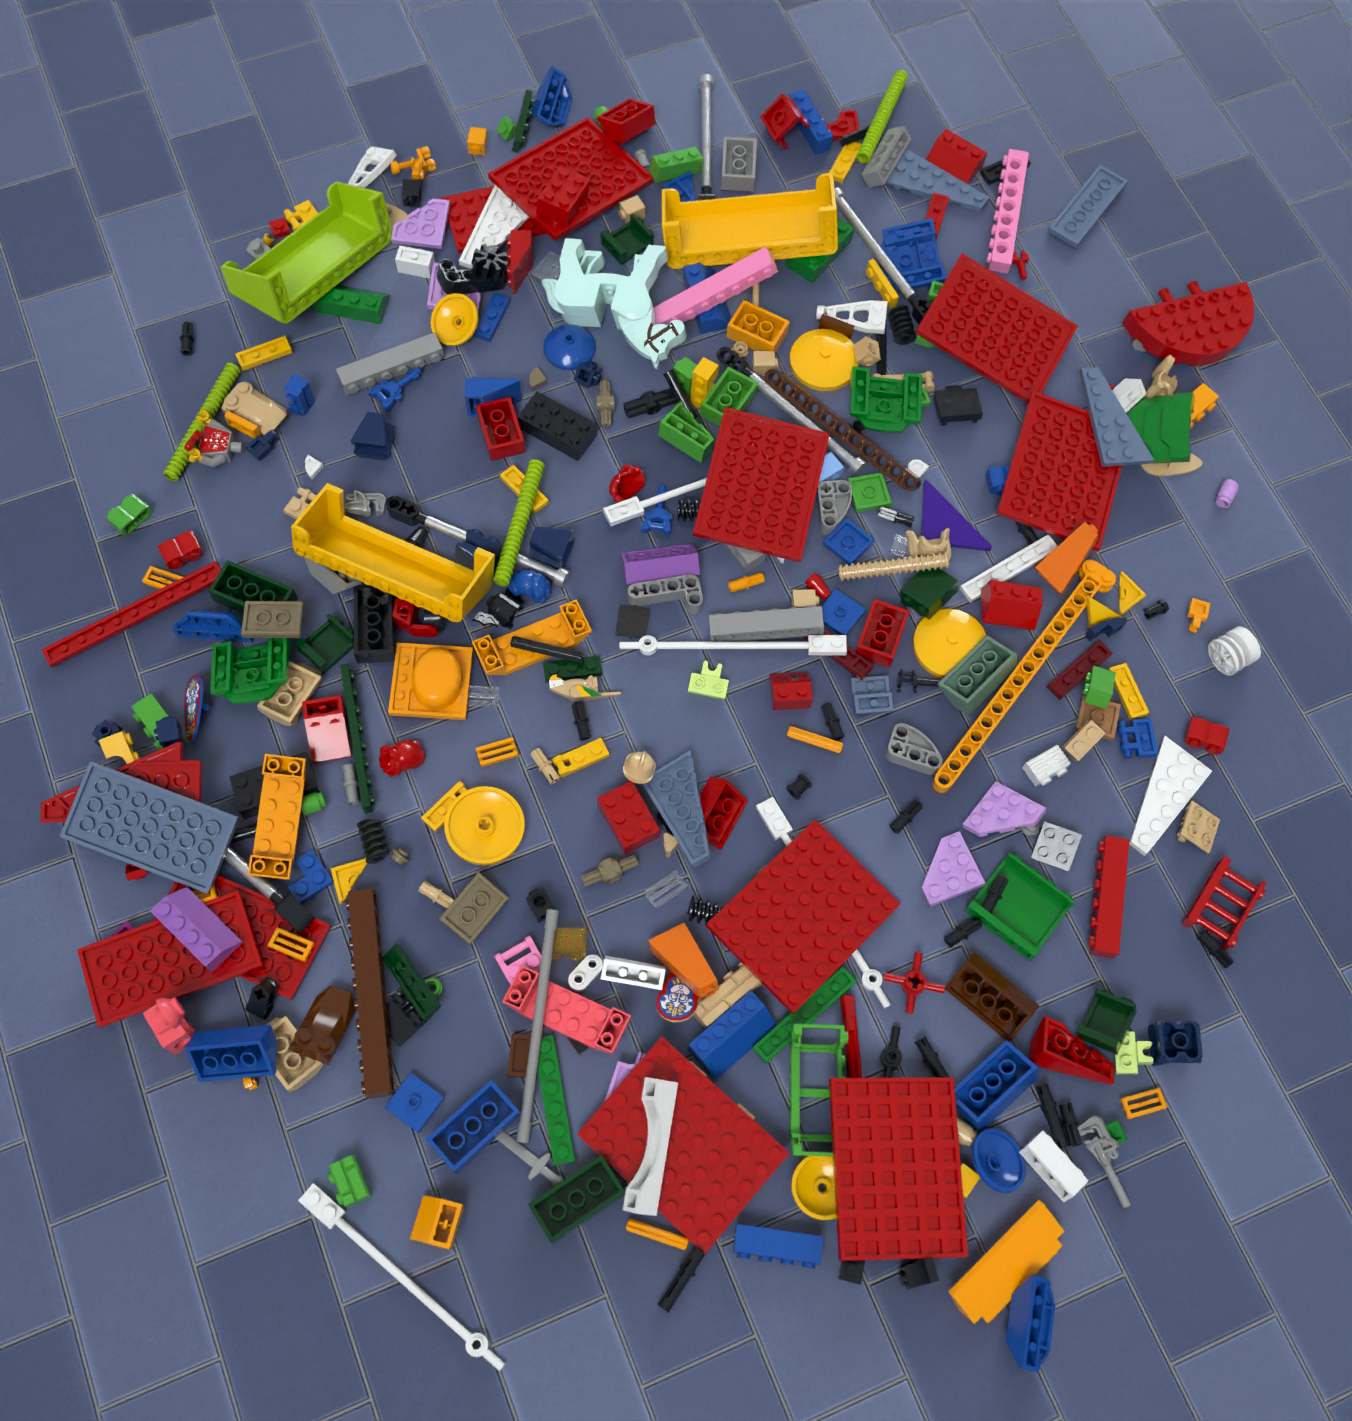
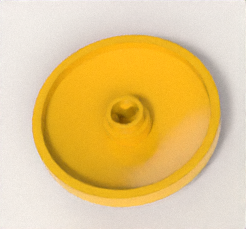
(823, 359)
(945, 640)
(484, 825)

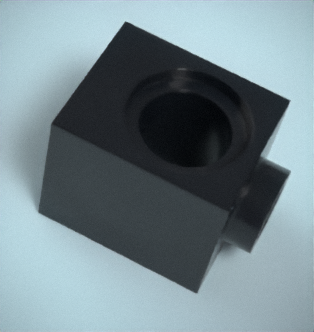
(411, 193)
(539, 912)

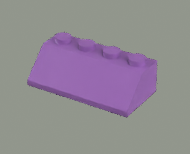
(660, 563)
(196, 927)

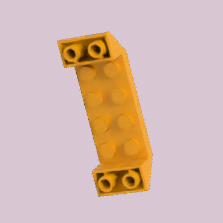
(562, 630)
(278, 817)

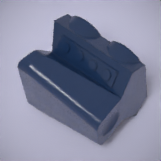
(373, 437)
(475, 538)
(551, 546)
(1175, 1042)

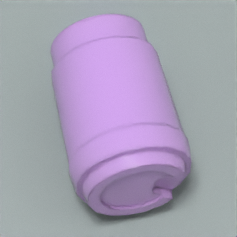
(1227, 493)

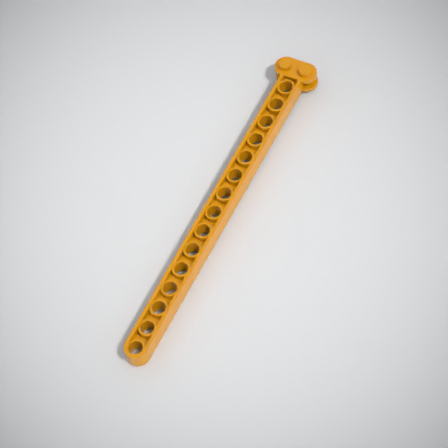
(1094, 577)

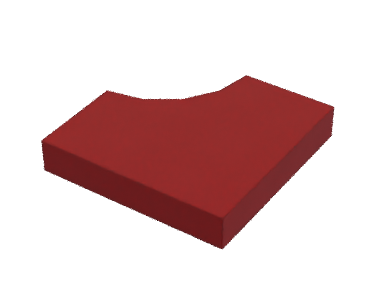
(844, 125)

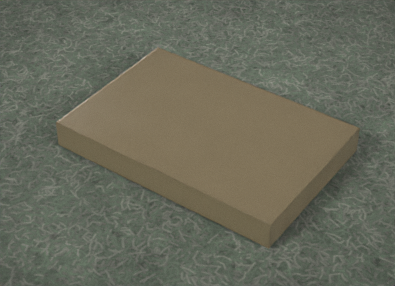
(272, 619)
(473, 908)

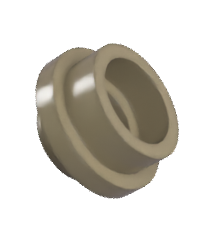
(400, 856)

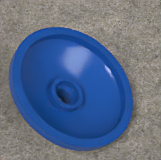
(566, 353)
(998, 1160)

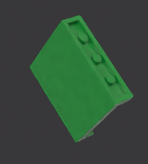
(1027, 910)

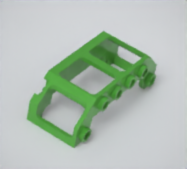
(796, 1092)

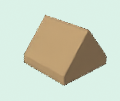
(670, 844)

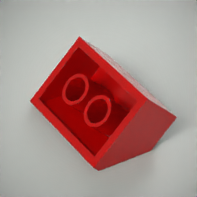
(627, 120)
(957, 156)
(1011, 604)
(721, 809)

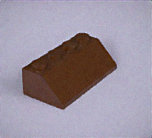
(992, 997)

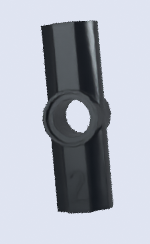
(649, 403)

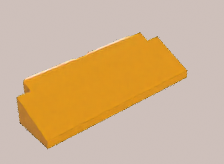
(1008, 1264)

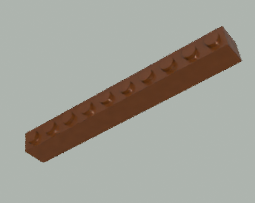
(371, 994)

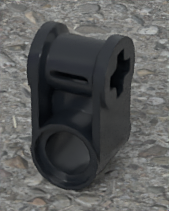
(262, 998)

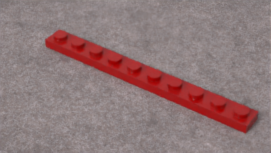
(131, 615)

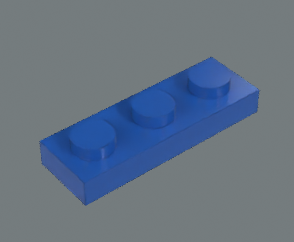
(492, 317)

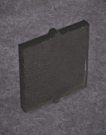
(632, 621)

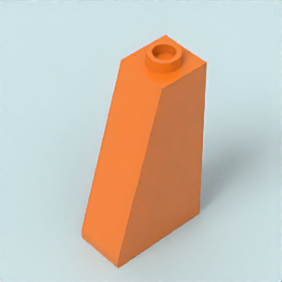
(1065, 560)
(683, 958)

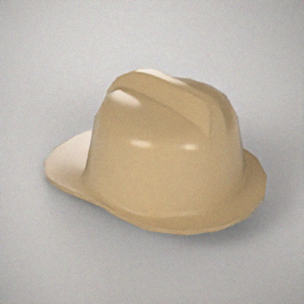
(639, 767)

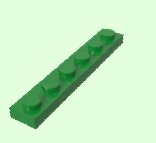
(819, 1002)
(554, 1103)

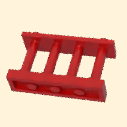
(1204, 901)

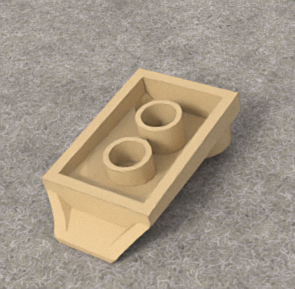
(254, 407)
(288, 699)
(291, 1068)

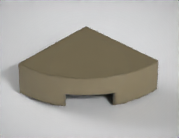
(536, 379)

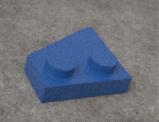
(684, 186)

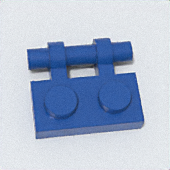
(1143, 737)

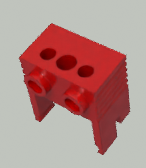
(782, 117)

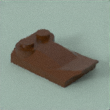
(324, 1025)

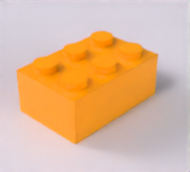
(757, 328)

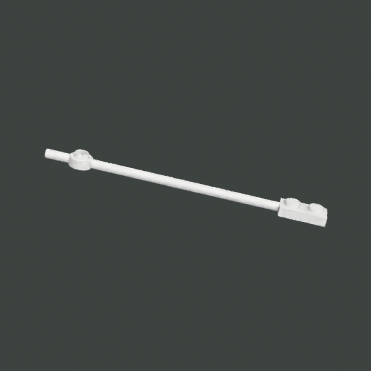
(633, 507)
(816, 645)
(780, 828)
(331, 1214)

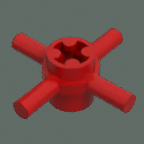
(914, 974)

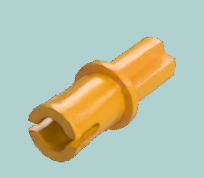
(745, 582)

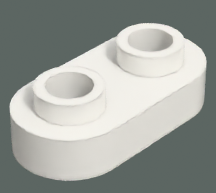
(585, 972)

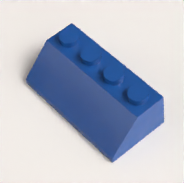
(718, 316)
(732, 1035)
(233, 1053)
(994, 1085)

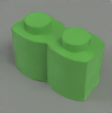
(129, 514)

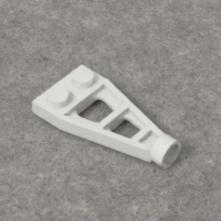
(375, 156)
(876, 319)

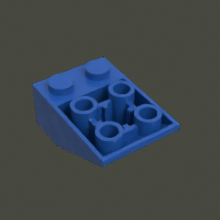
(490, 389)

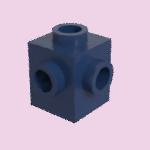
(588, 374)
(104, 730)

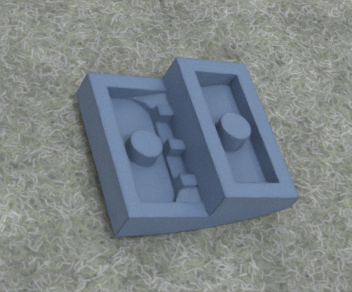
(871, 695)

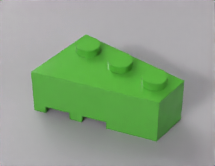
(685, 433)

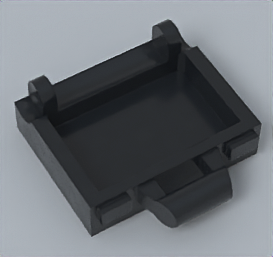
(957, 404)

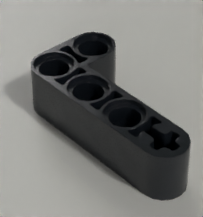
(465, 281)

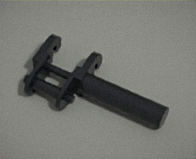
(915, 681)

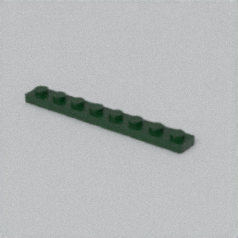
(359, 745)

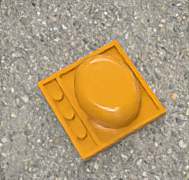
(430, 681)

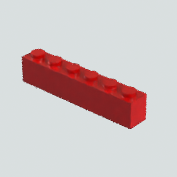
(1109, 897)

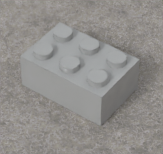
(738, 164)

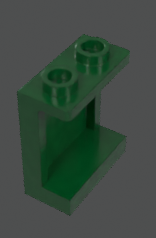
(627, 240)
(327, 644)
(1107, 1021)

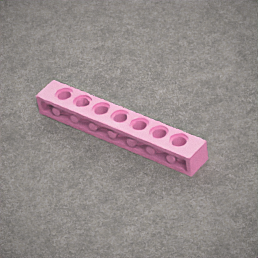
(1008, 211)

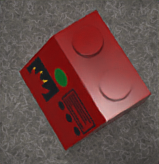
(790, 690)

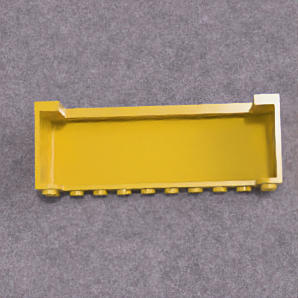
(736, 227)
(387, 561)

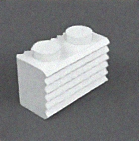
(1046, 766)

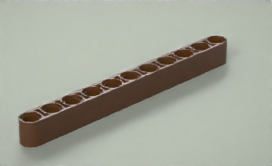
(850, 431)

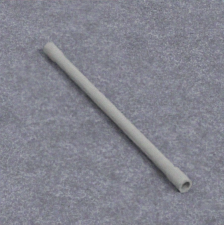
(524, 1124)

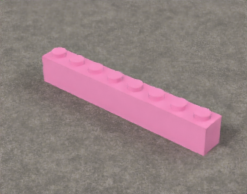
(717, 288)

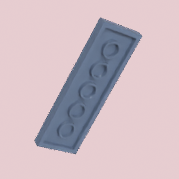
(1087, 206)

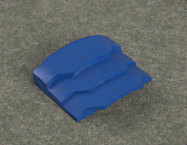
(914, 253)

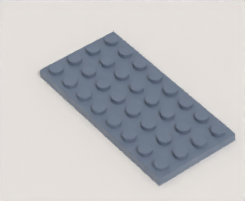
(149, 827)

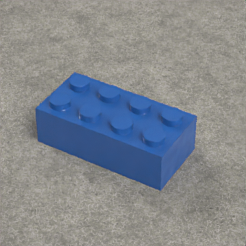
(473, 1127)

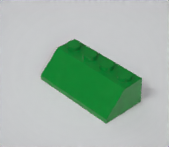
(353, 304)

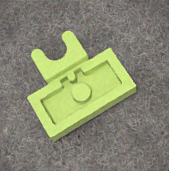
(709, 683)
(1131, 1055)

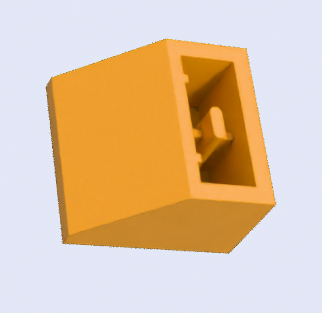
(437, 1222)

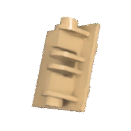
(1198, 827)

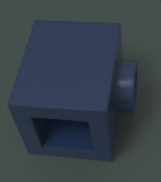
(168, 731)

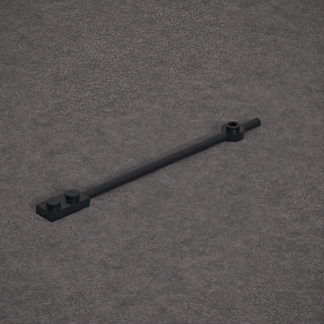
(852, 1270)

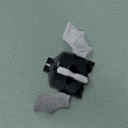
(500, 610)

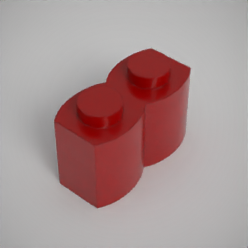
(180, 550)
(1206, 735)

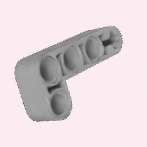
(664, 594)

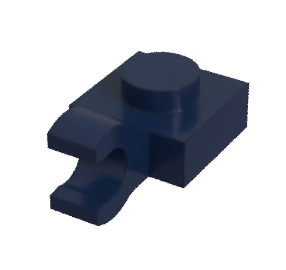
(260, 446)

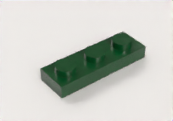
(570, 670)

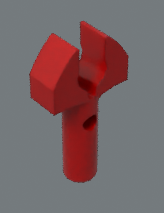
(1020, 263)
(192, 440)

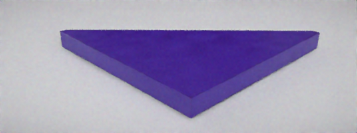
(940, 515)

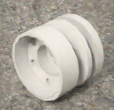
(1234, 650)

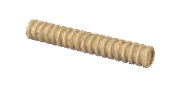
(893, 566)

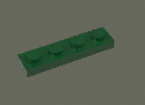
(524, 116)
(411, 982)

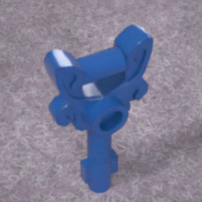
(393, 389)
(658, 515)

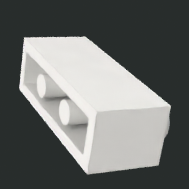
(633, 972)
(1053, 1166)

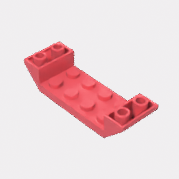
(568, 1012)

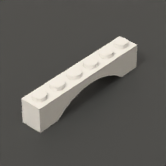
(644, 1190)

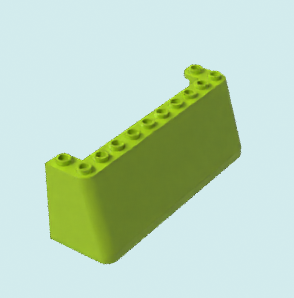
(315, 254)

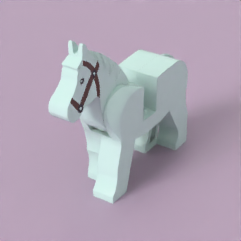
(584, 293)

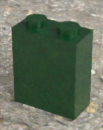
(929, 591)

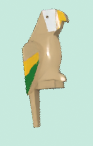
(578, 689)

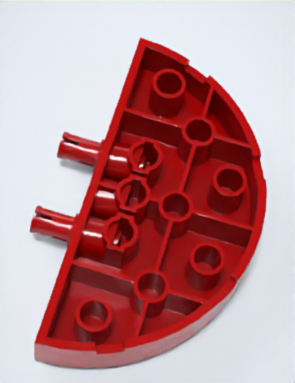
(1194, 327)

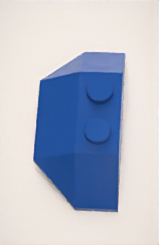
(552, 99)
(210, 625)
(1031, 1323)

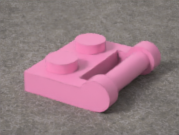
(530, 960)

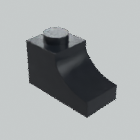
(918, 1274)

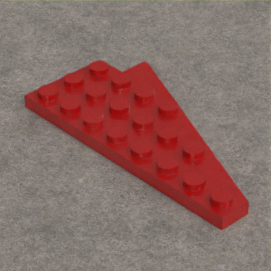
(160, 768)

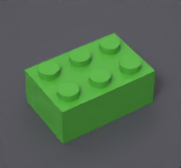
(731, 391)

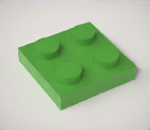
(869, 492)

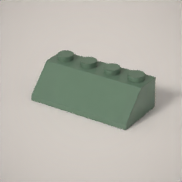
(978, 675)

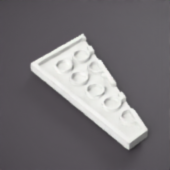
(493, 225)
(1169, 789)

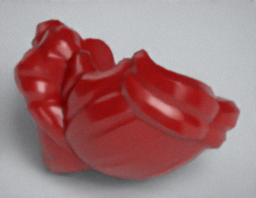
(626, 483)
(401, 757)

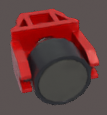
(405, 619)

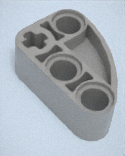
(829, 496)
(913, 744)

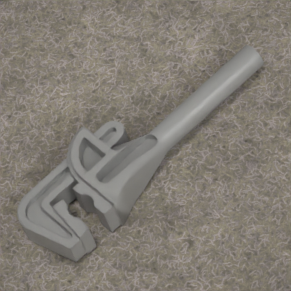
(360, 503)
(1104, 1148)

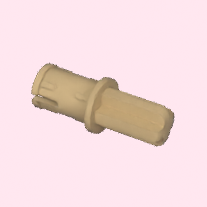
(545, 766)
(435, 894)

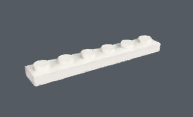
(1009, 567)

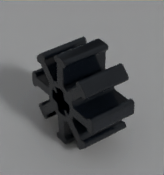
(489, 262)

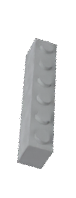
(390, 363)
(766, 624)

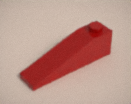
(1062, 1052)

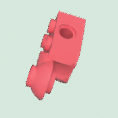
(169, 1024)

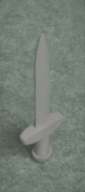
(538, 1165)

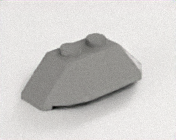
(329, 578)

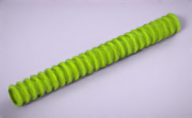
(882, 116)
(211, 405)
(518, 523)

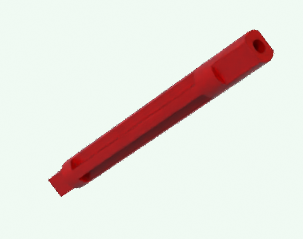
(852, 1047)

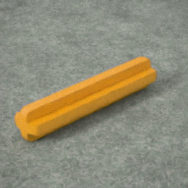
(814, 739)
(657, 1234)

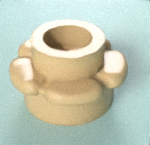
(740, 345)

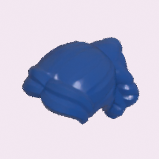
(531, 584)

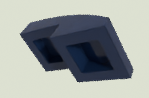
(1108, 627)

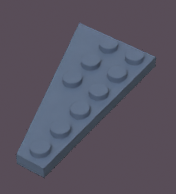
(926, 178)
(1113, 431)
(679, 802)

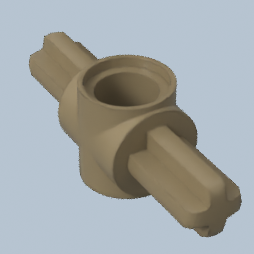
(605, 403)
(609, 870)

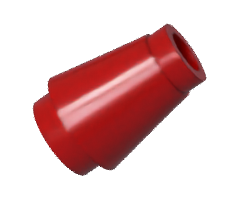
(816, 583)

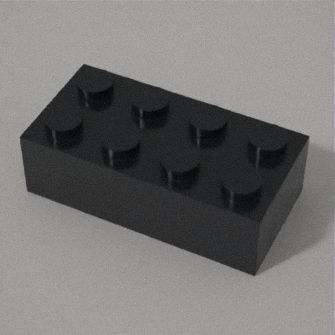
(557, 426)
(373, 625)
(248, 787)

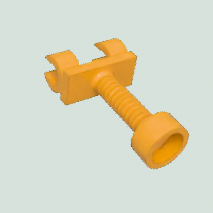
(424, 152)

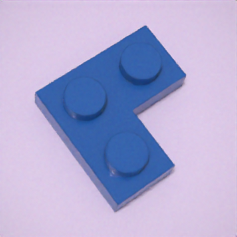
(315, 878)

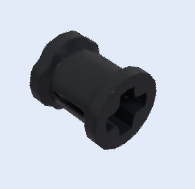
(799, 786)

